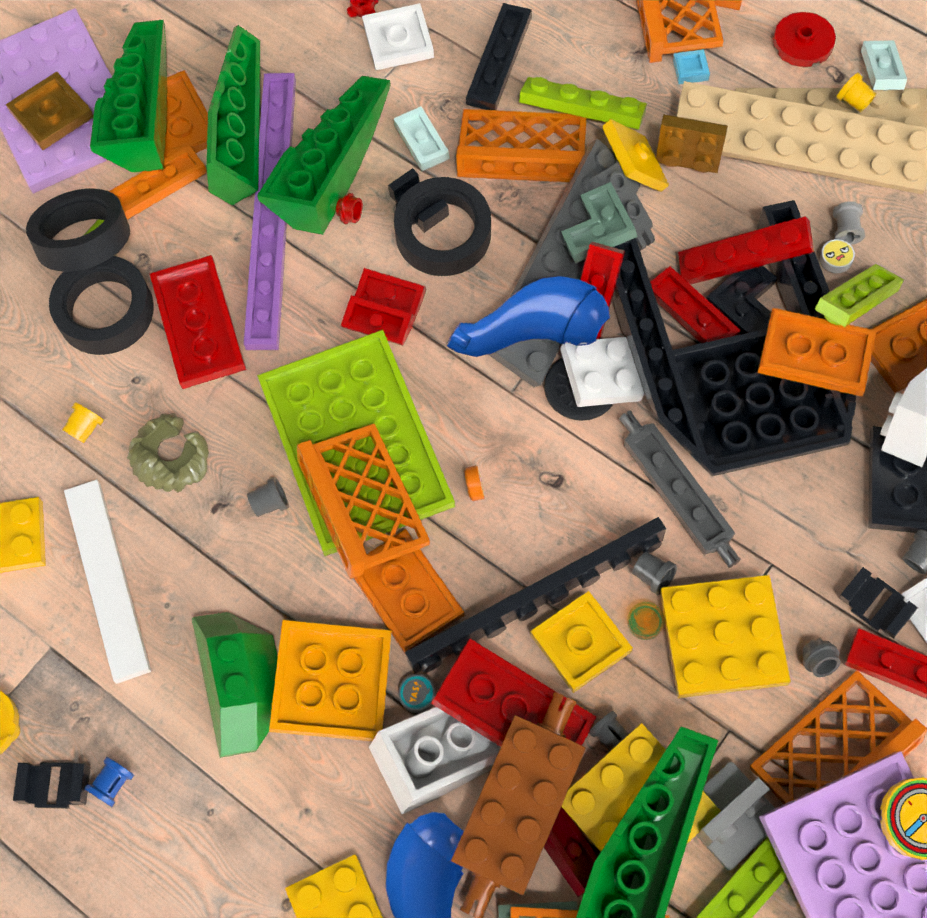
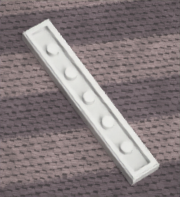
(107, 582)

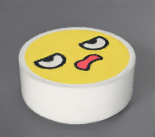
(837, 256)

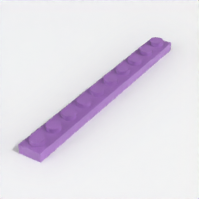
(268, 229)

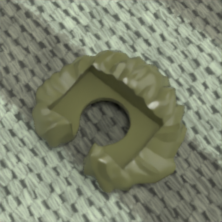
(163, 474)

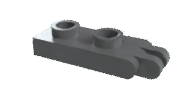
(629, 200)

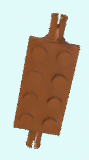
(518, 805)

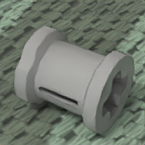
(848, 222)

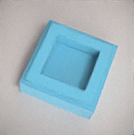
(691, 66)

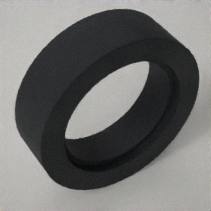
(453, 192)
(85, 250)
(111, 338)

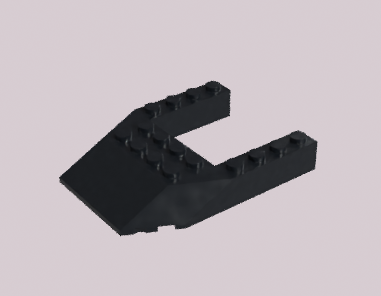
(713, 390)

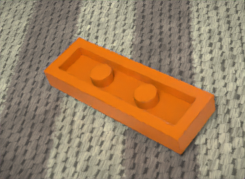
(155, 185)

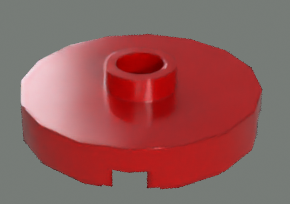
(804, 39)

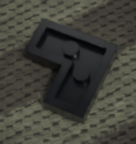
(739, 295)

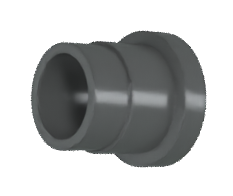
(268, 498)
(917, 553)
(654, 572)

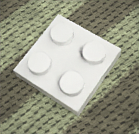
(398, 36)
(602, 372)

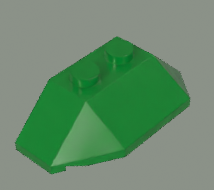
(238, 679)

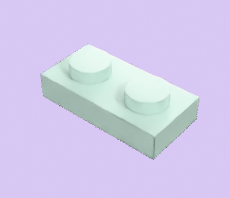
(884, 65)
(421, 138)

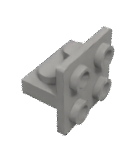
(738, 825)

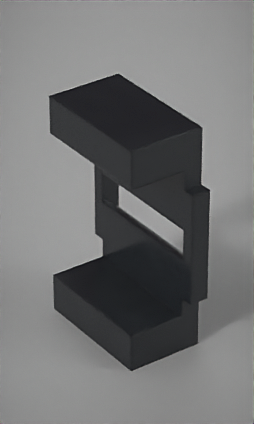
(429, 216)
(863, 592)
(34, 781)

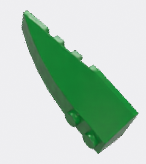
(133, 110)
(234, 121)
(324, 164)
(646, 849)

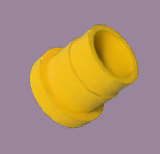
(856, 93)
(81, 422)

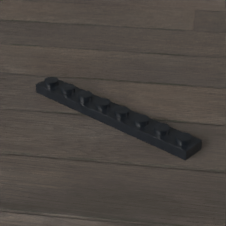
(525, 602)

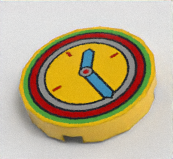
(906, 817)

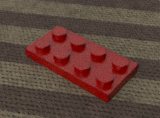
(197, 322)
(490, 691)

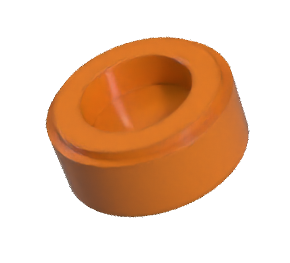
(474, 483)

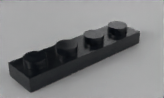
(499, 57)

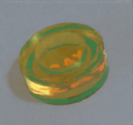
(645, 620)

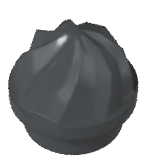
(821, 657)

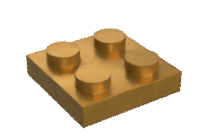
(49, 110)
(691, 143)

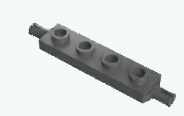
(679, 489)

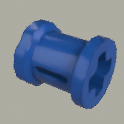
(109, 781)

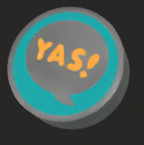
(416, 693)

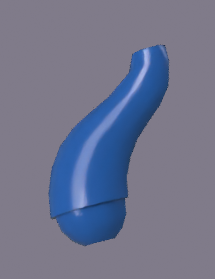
(545, 309)
(420, 868)

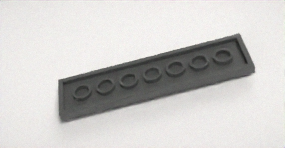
(552, 259)

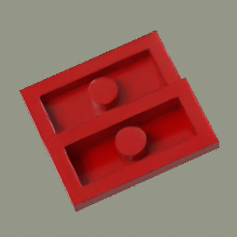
(384, 305)

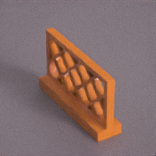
(656, 34)
(520, 162)
(332, 508)
(903, 738)

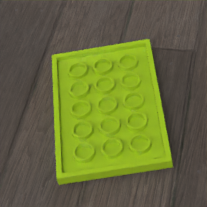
(345, 392)

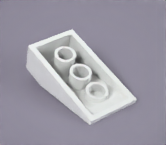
(908, 427)
(430, 757)

